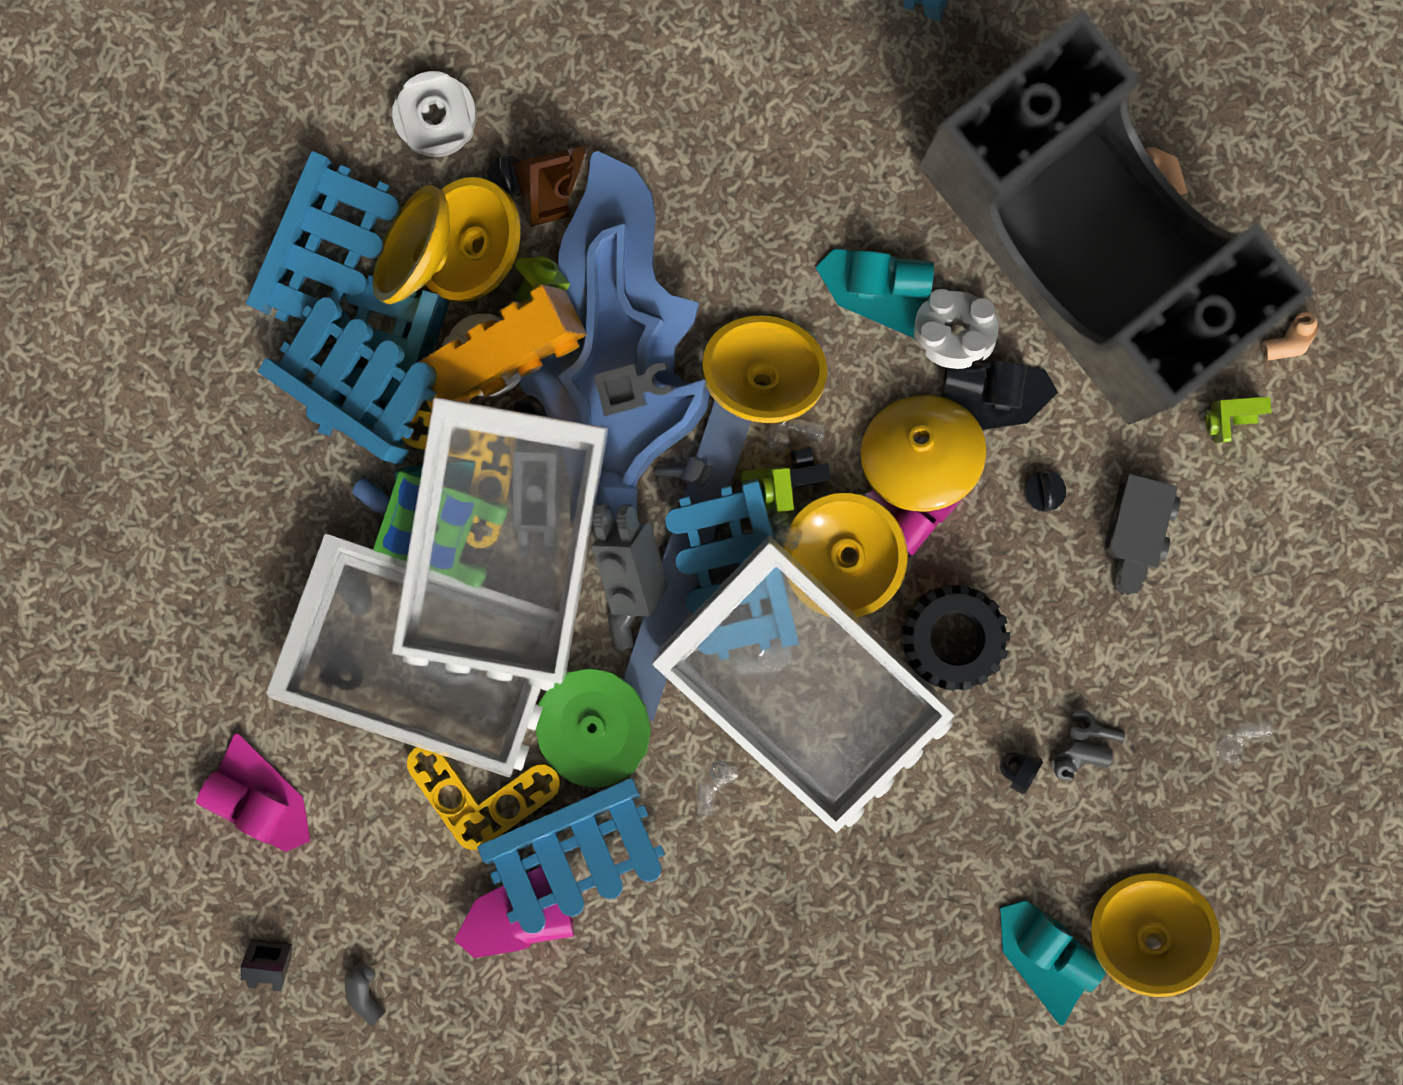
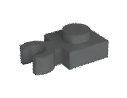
(626, 388)

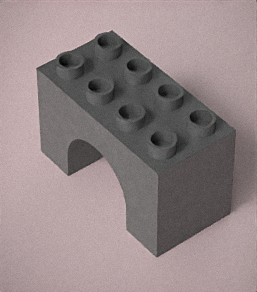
(1098, 234)

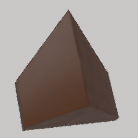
(548, 184)

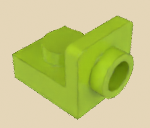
(538, 272)
(1242, 411)
(775, 486)

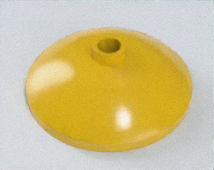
(477, 215)
(413, 246)
(765, 352)
(927, 473)
(869, 528)
(1162, 910)

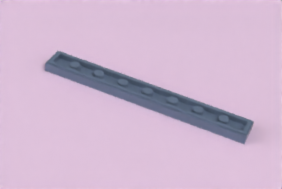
(721, 450)

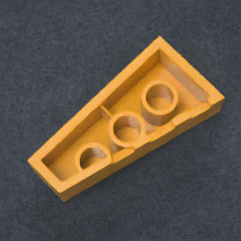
(507, 347)

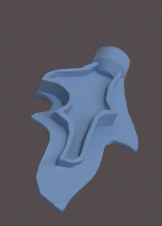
(627, 322)

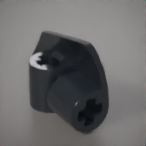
(999, 392)

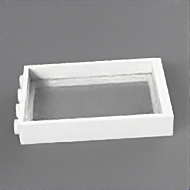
(499, 542)
(344, 669)
(804, 685)

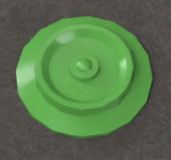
(593, 728)

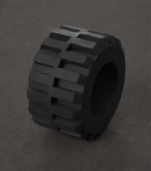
(990, 644)

